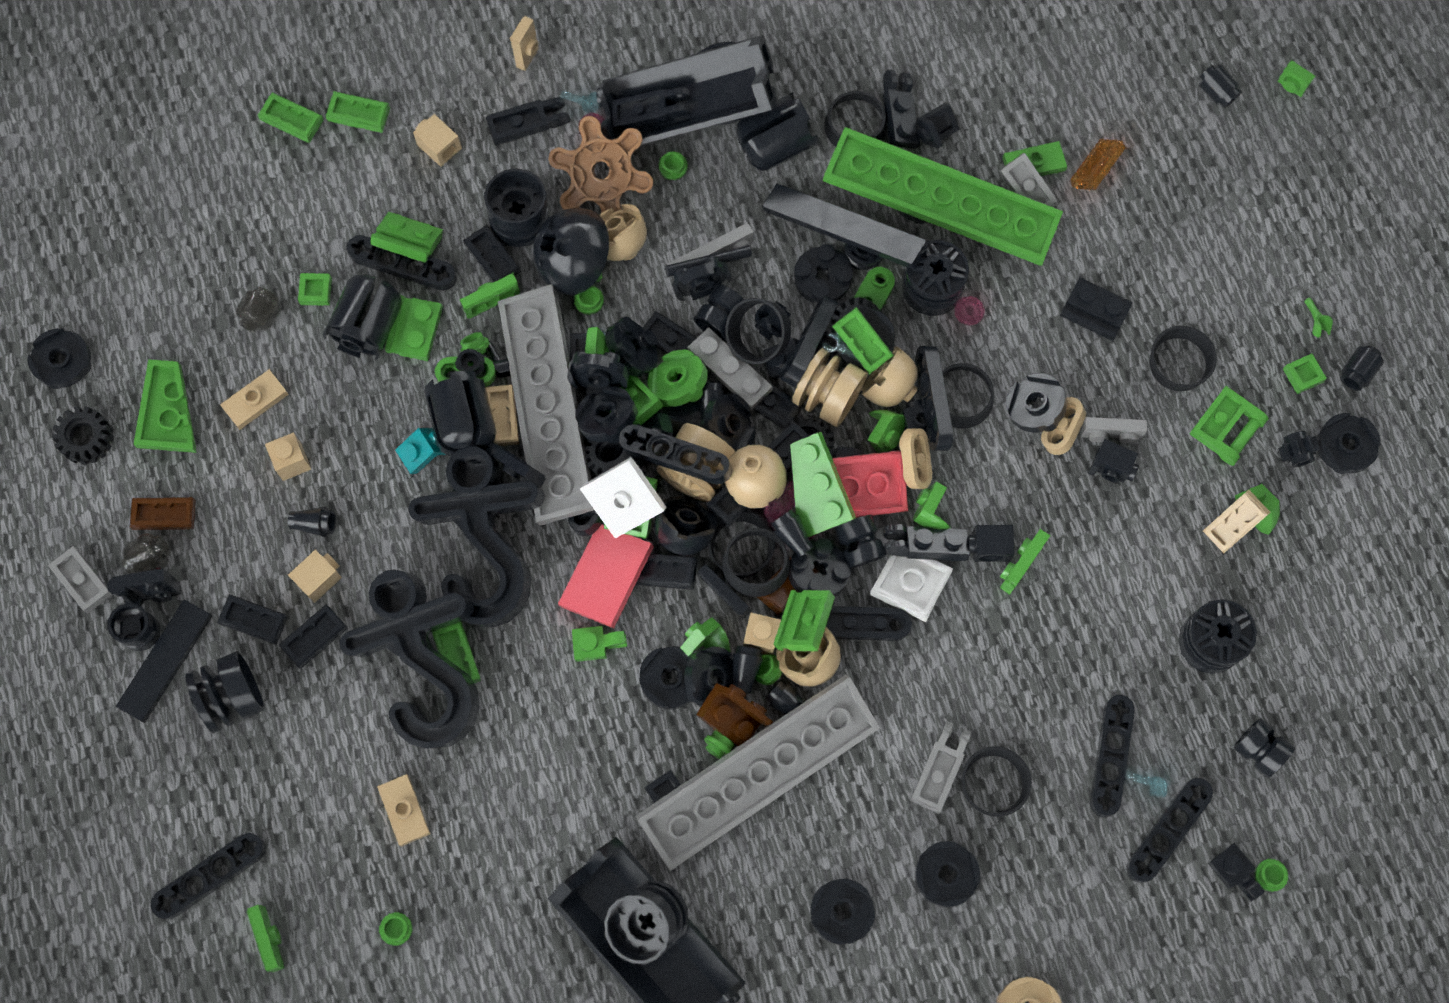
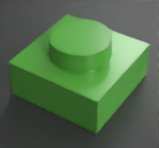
(1296, 78)
(314, 289)
(1304, 373)

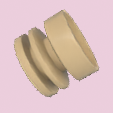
(829, 387)
(690, 485)

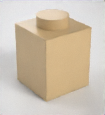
(437, 139)
(288, 456)
(316, 575)
(761, 633)

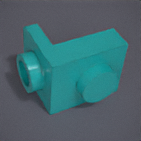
(418, 450)

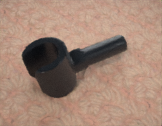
(501, 366)

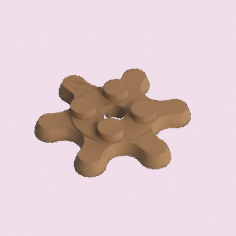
(595, 149)

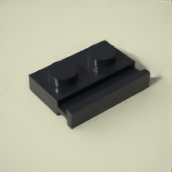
(1096, 309)

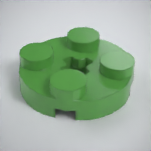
(684, 390)

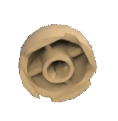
(626, 232)
(892, 381)
(756, 476)
(811, 667)

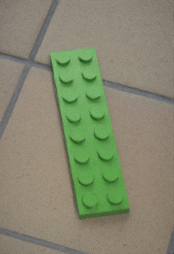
(943, 196)

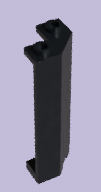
(721, 83)
(683, 974)

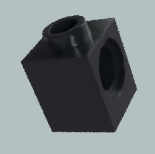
(992, 543)

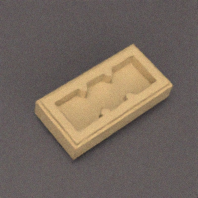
(524, 43)
(254, 399)
(504, 414)
(1236, 521)
(403, 810)

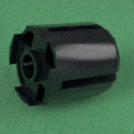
(776, 134)
(349, 312)
(460, 412)

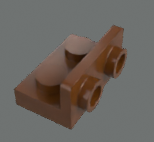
(732, 714)

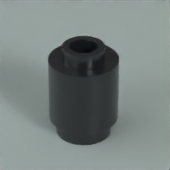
(1220, 85)
(1361, 367)

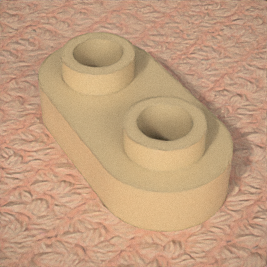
(1067, 429)
(916, 458)

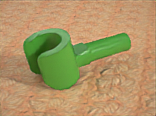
(1321, 322)

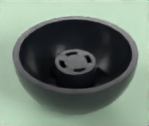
(571, 250)

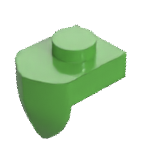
(887, 431)
(928, 502)
(1270, 502)
(707, 635)

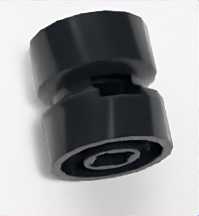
(715, 313)
(860, 541)
(133, 627)
(1263, 747)

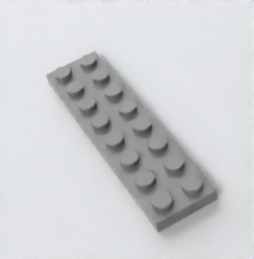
(546, 400)
(757, 772)

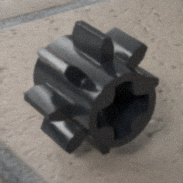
(768, 321)
(1299, 449)

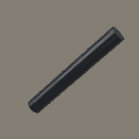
(725, 256)

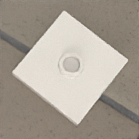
(623, 497)
(912, 584)

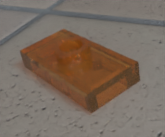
(1097, 164)

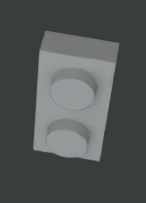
(1026, 180)
(1126, 430)
(80, 579)

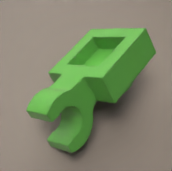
(592, 643)

